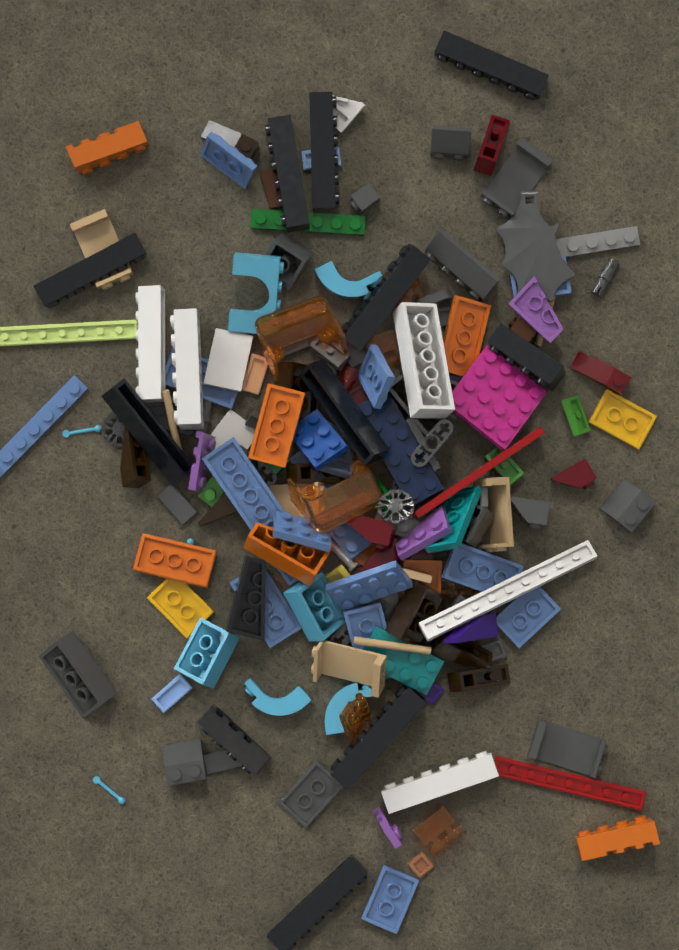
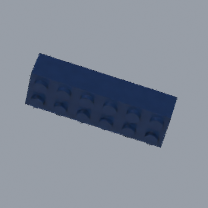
(393, 429)

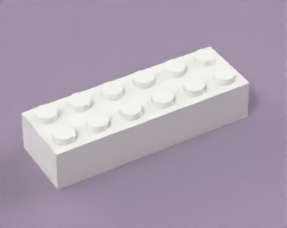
(423, 360)
(188, 367)

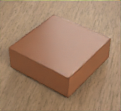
(420, 864)

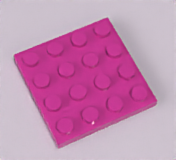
(496, 398)

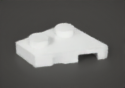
(346, 112)

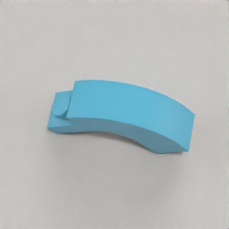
(341, 287)
(337, 704)
(277, 706)

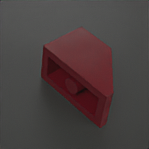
(576, 476)

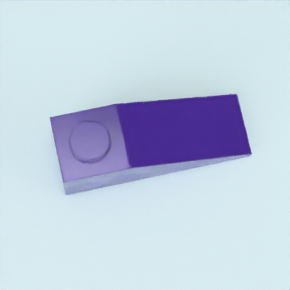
(478, 628)

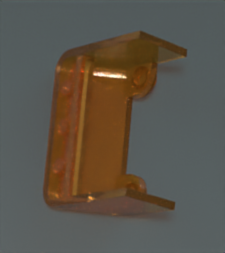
(296, 324)
(339, 502)

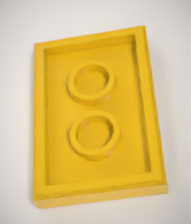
(622, 419)
(180, 605)

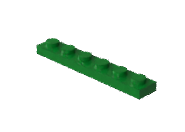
(318, 222)

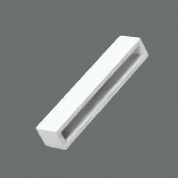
(151, 343)
(439, 783)

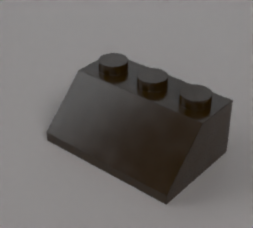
(290, 378)
(415, 606)

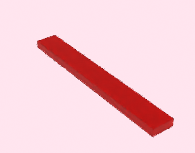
(479, 472)
(570, 783)

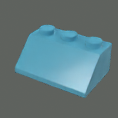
(315, 608)
(206, 653)

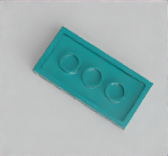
(459, 513)
(409, 668)

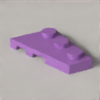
(536, 311)
(198, 470)
(424, 534)
(392, 832)

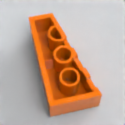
(107, 148)
(294, 559)
(617, 838)

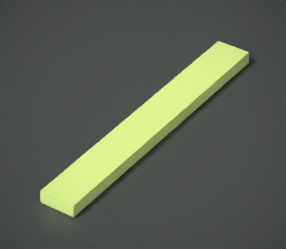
(68, 333)

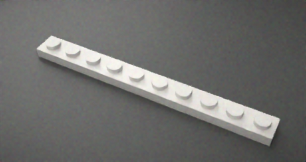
(507, 590)

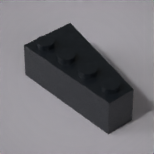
(526, 356)
(249, 600)
(234, 739)

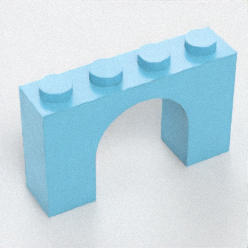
(266, 269)

